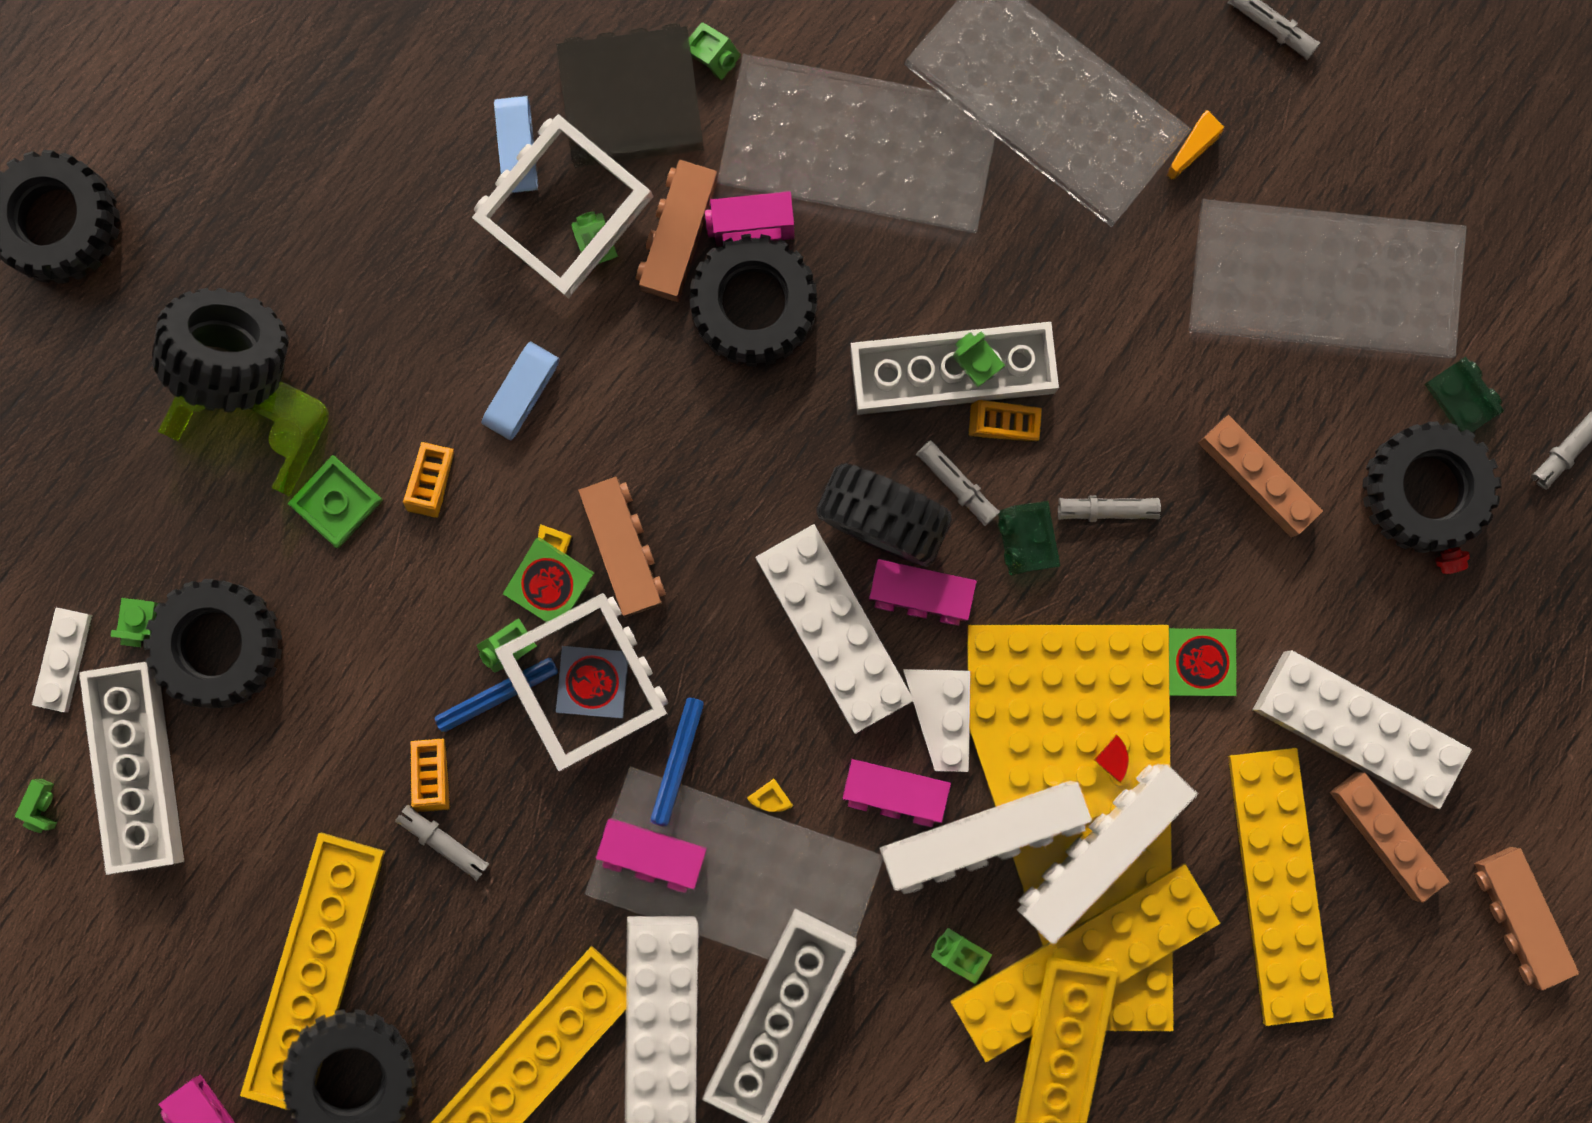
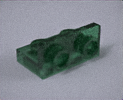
(1465, 395)
(1028, 538)

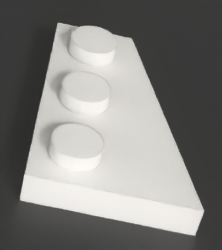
(944, 715)

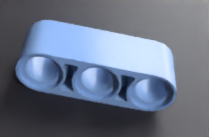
(513, 134)
(520, 391)

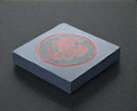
(592, 682)

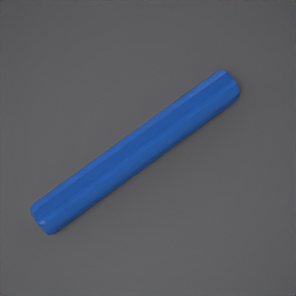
(493, 696)
(677, 762)

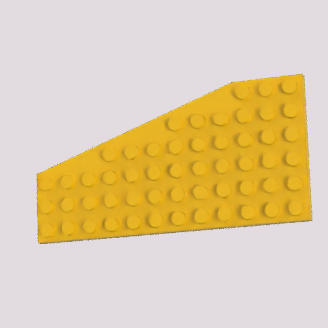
(1040, 718)

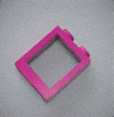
(753, 215)

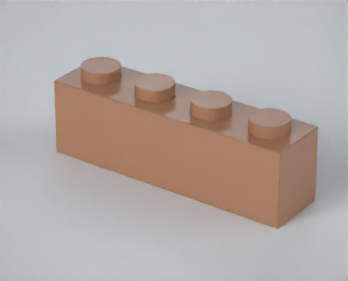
(678, 230)
(1260, 476)
(621, 546)
(1389, 837)
(1526, 919)

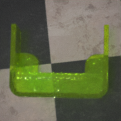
(294, 434)

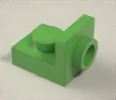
(713, 50)
(587, 228)
(977, 358)
(133, 621)
(505, 635)
(35, 800)
(961, 955)

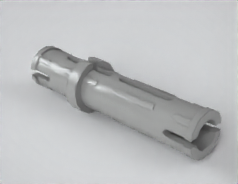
(1284, 30)
(1564, 455)
(954, 479)
(1108, 508)
(441, 842)

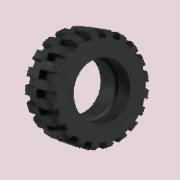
(93, 225)
(744, 257)
(212, 376)
(1472, 474)
(884, 514)
(170, 634)
(342, 1032)

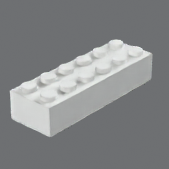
(924, 374)
(834, 628)
(1362, 729)
(131, 768)
(985, 835)
(1106, 851)
(780, 1018)
(661, 1019)

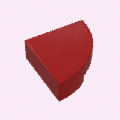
(1114, 758)

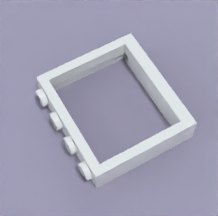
(605, 237)
(639, 667)

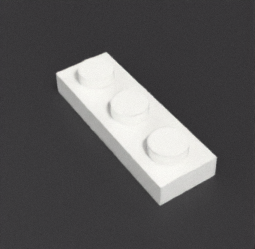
(61, 660)

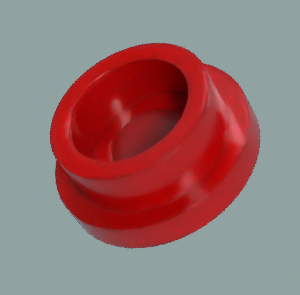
(1453, 560)

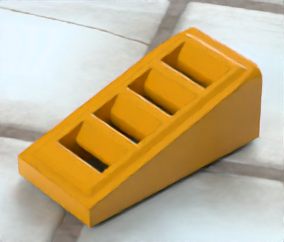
(1201, 138)
(977, 417)
(432, 507)
(441, 774)

